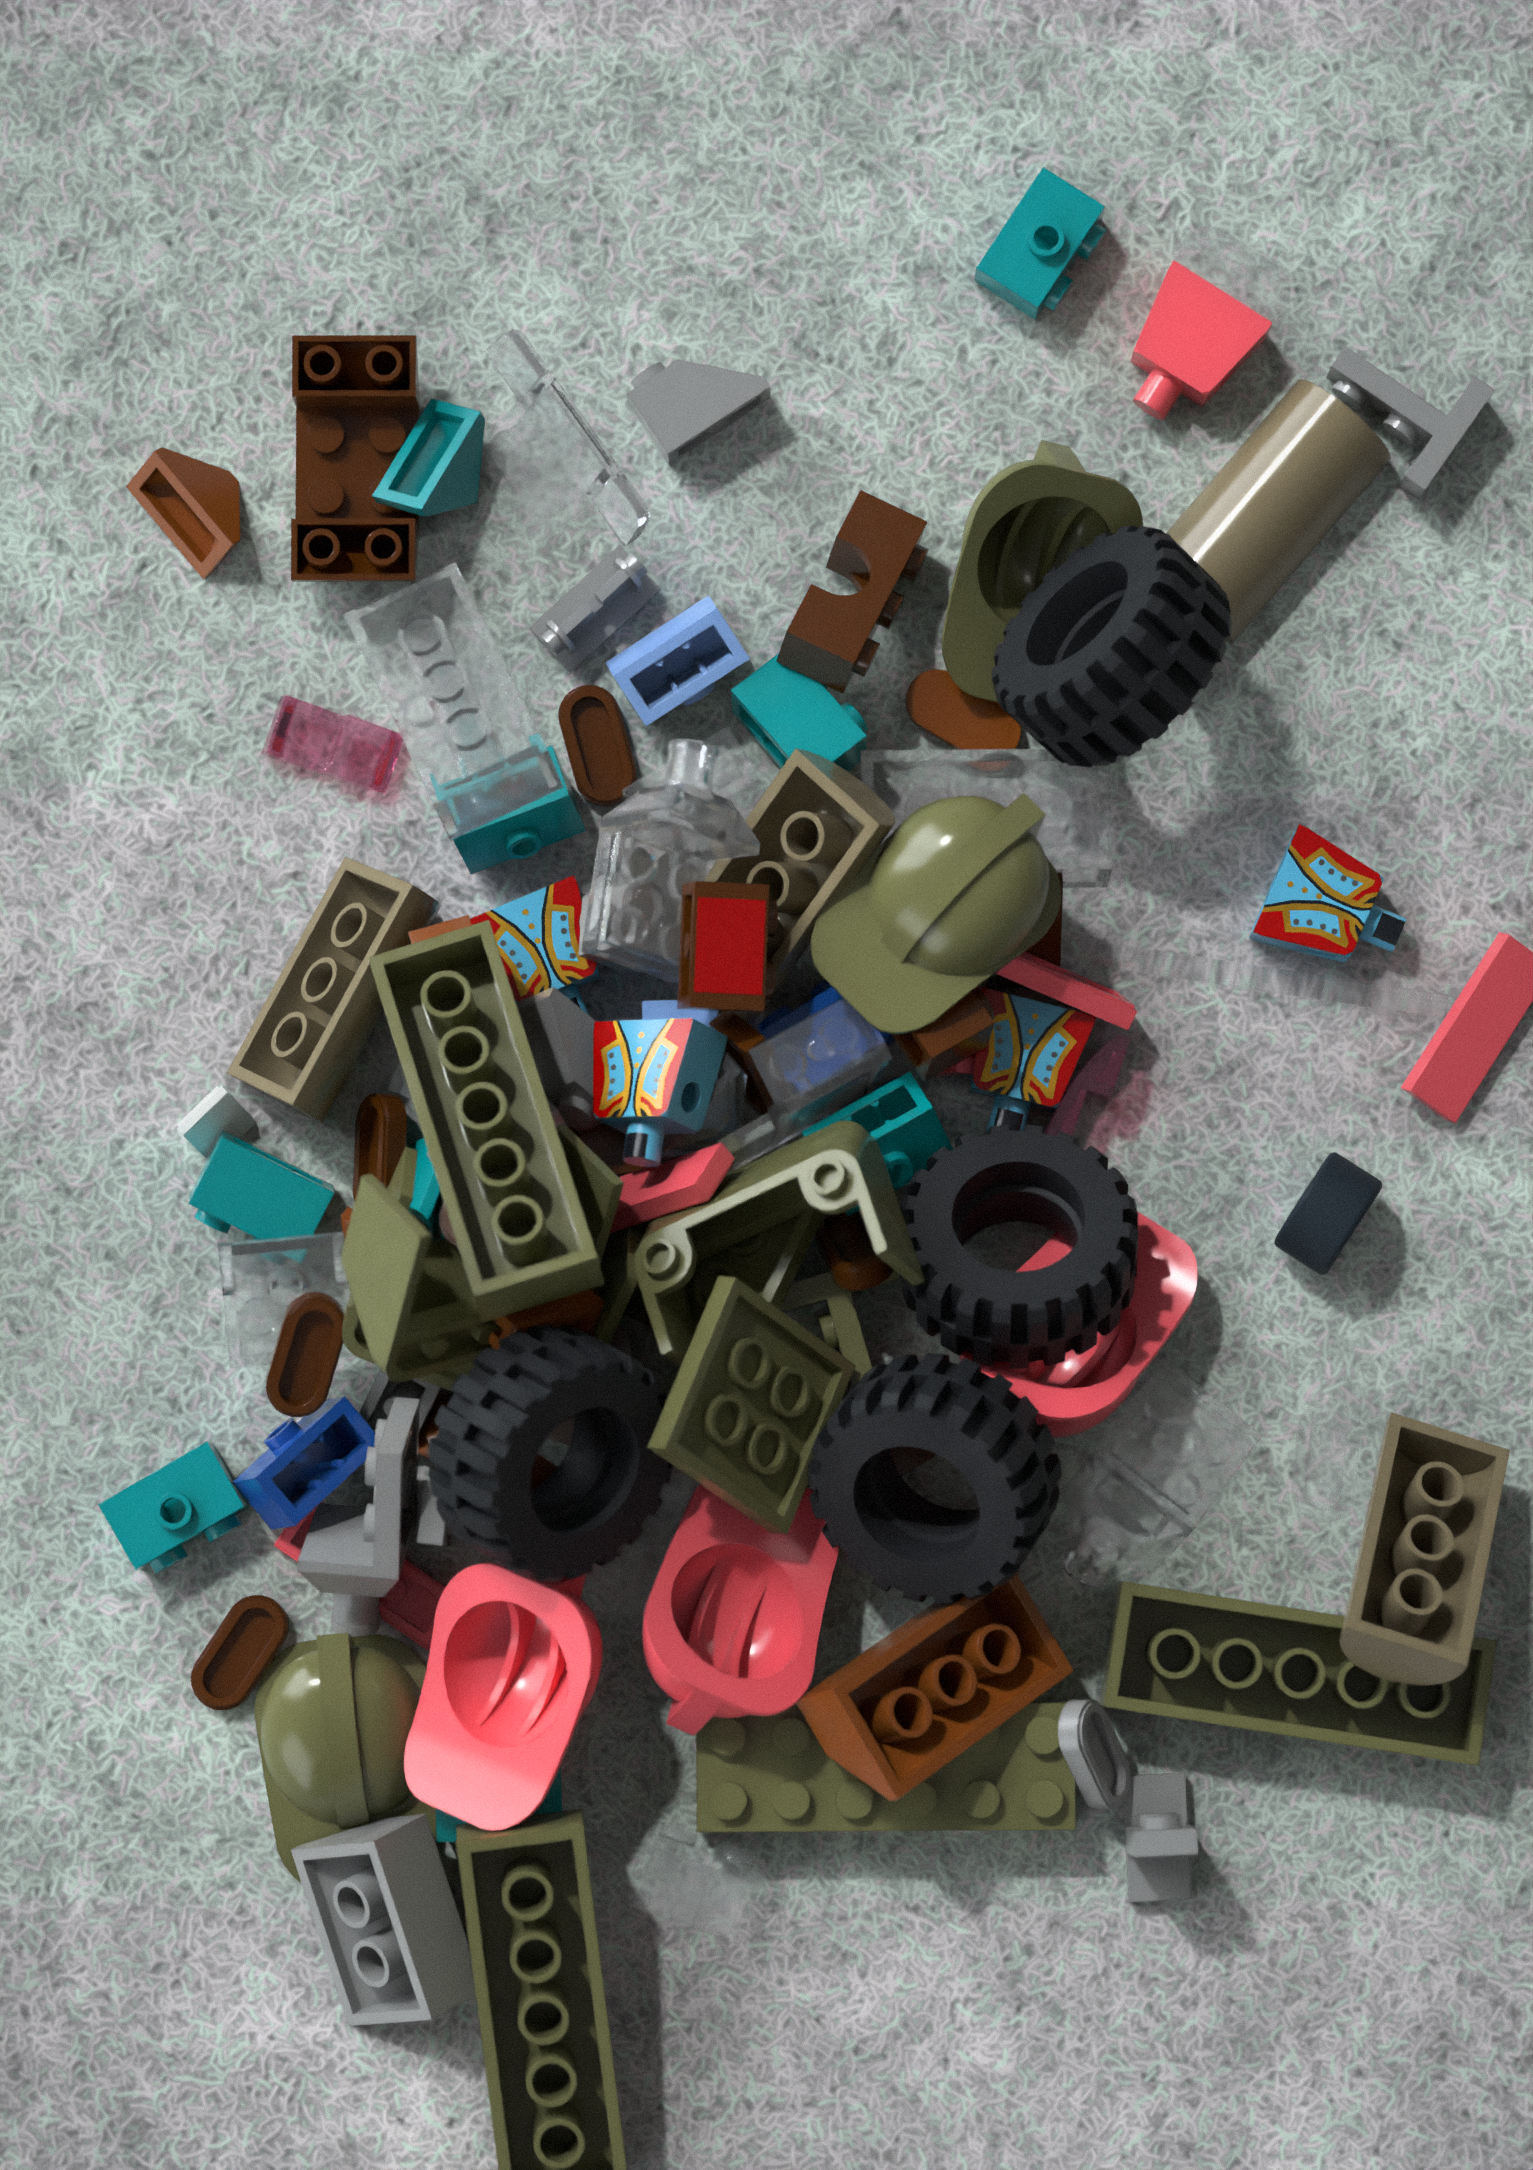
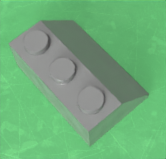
(387, 1921)

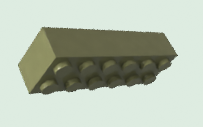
(486, 1121)
(1281, 1676)
(779, 1779)
(541, 1994)

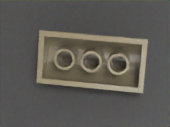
(1279, 497)
(814, 838)
(327, 991)
(1423, 1553)

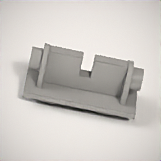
(595, 608)

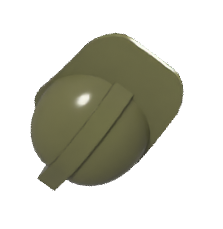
(1011, 539)
(938, 910)
(336, 1736)

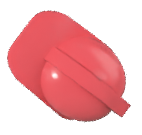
(1095, 1383)
(736, 1612)
(501, 1694)

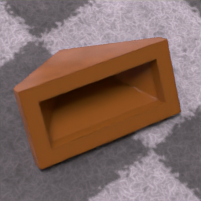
(191, 505)

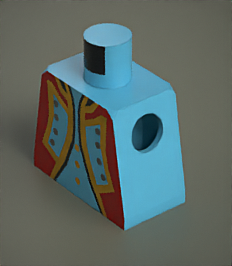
(1324, 902)
(541, 942)
(1028, 1057)
(654, 1080)

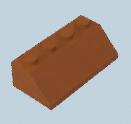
(935, 1687)

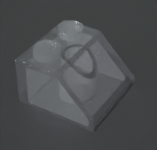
(264, 1279)

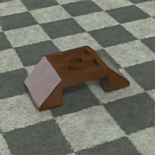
(352, 417)

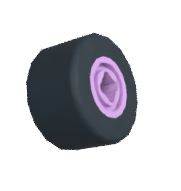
(1328, 1213)

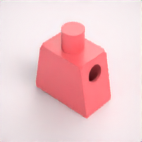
(1192, 341)

